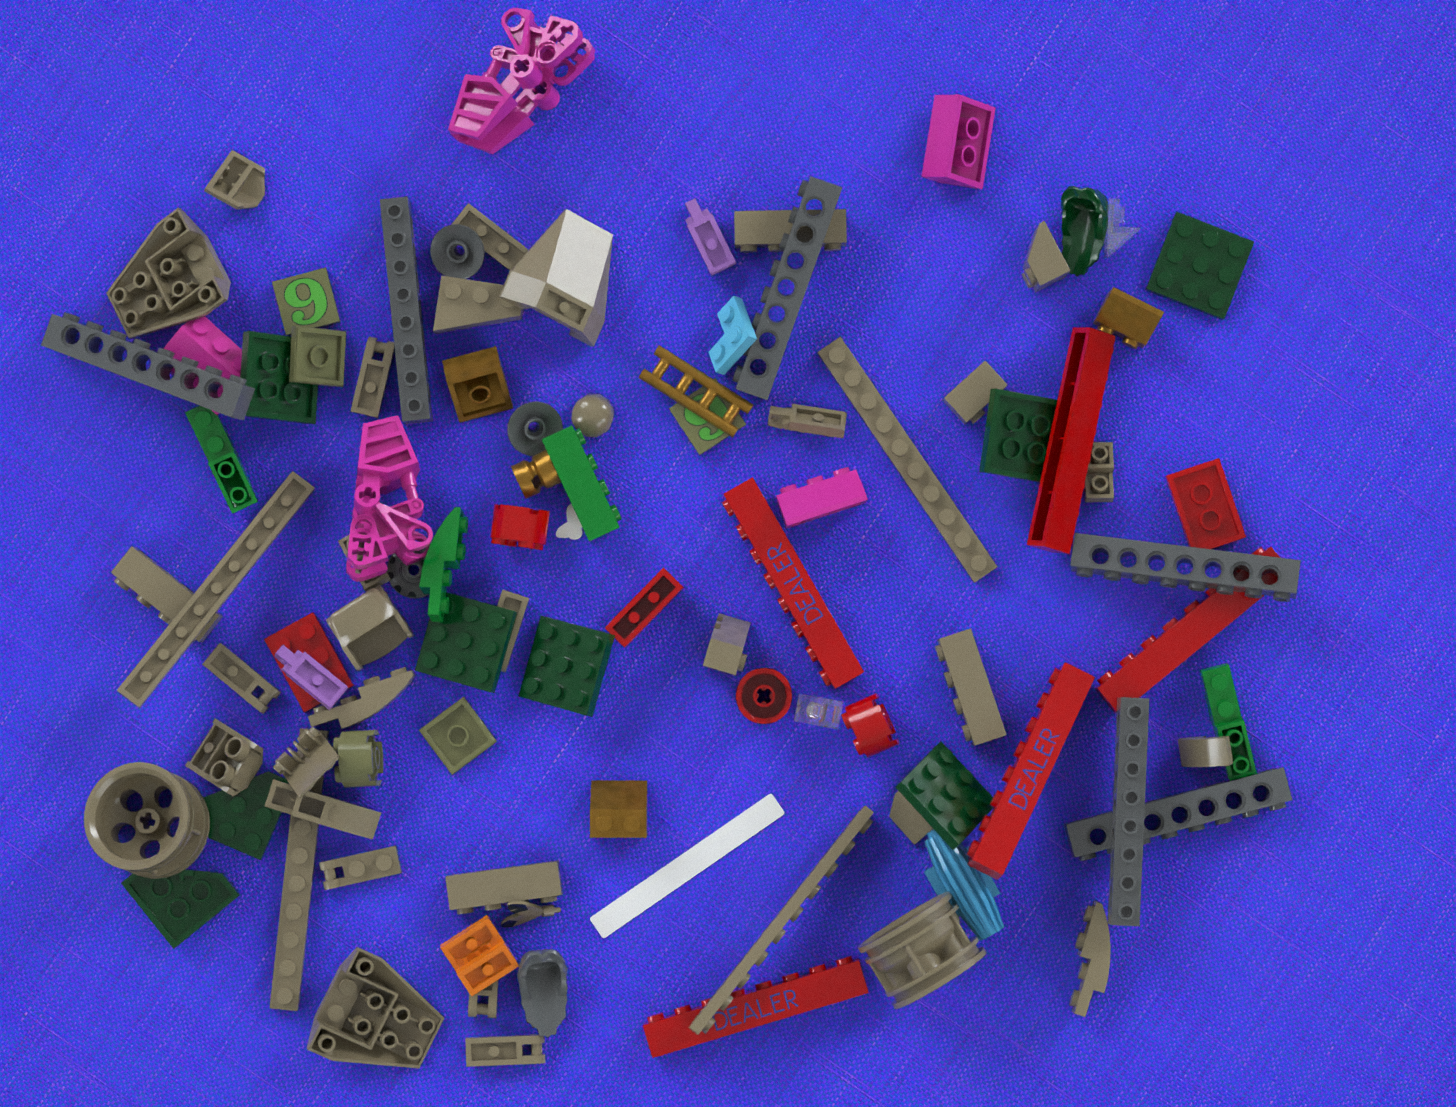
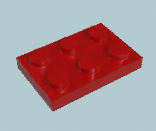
(1205, 505)
(309, 637)

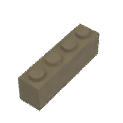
(767, 228)
(156, 587)
(971, 687)
(504, 885)

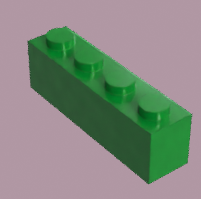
(581, 483)

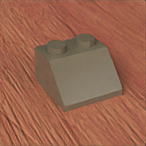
(1044, 260)

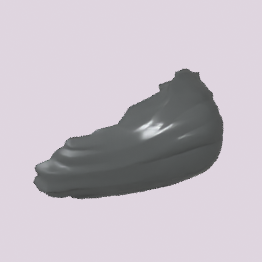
(543, 989)

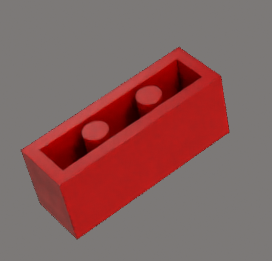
(644, 607)

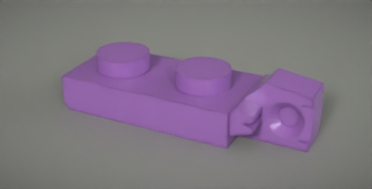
(708, 239)
(311, 676)

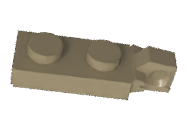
(808, 420)

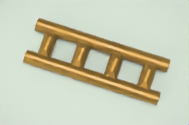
(713, 389)

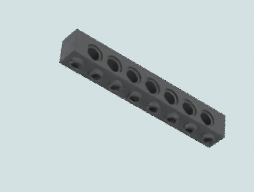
(828, 194)
(406, 310)
(61, 338)
(1087, 545)
(1272, 780)
(1128, 811)

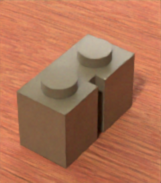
(974, 393)

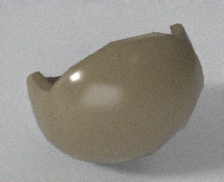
(592, 415)

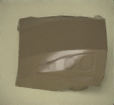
(227, 759)

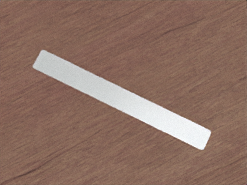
(687, 865)

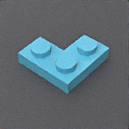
(737, 335)

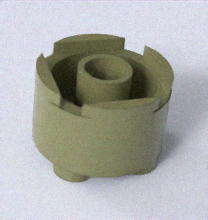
(359, 758)

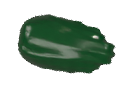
(1083, 227)

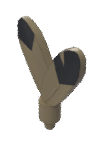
(527, 911)

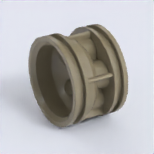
(108, 812)
(921, 951)

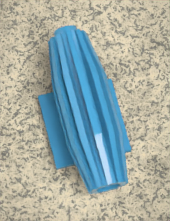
(969, 887)

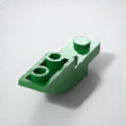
(222, 458)
(443, 553)
(1227, 719)

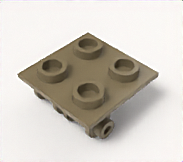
(308, 762)

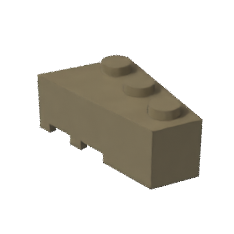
(471, 304)
(727, 645)

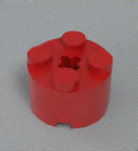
(519, 525)
(763, 679)
(870, 725)

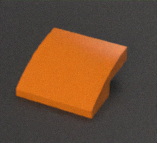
(479, 955)

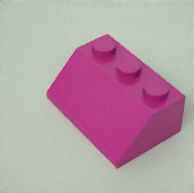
(958, 141)
(207, 345)
(821, 497)

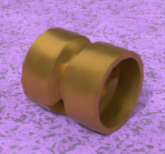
(536, 474)

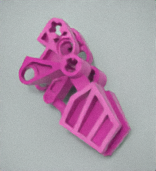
(486, 110)
(384, 466)

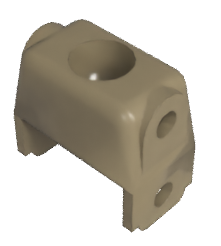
(369, 627)

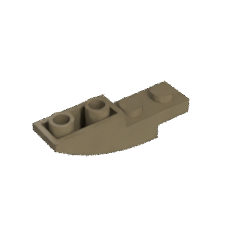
(375, 696)
(323, 810)
(1096, 947)

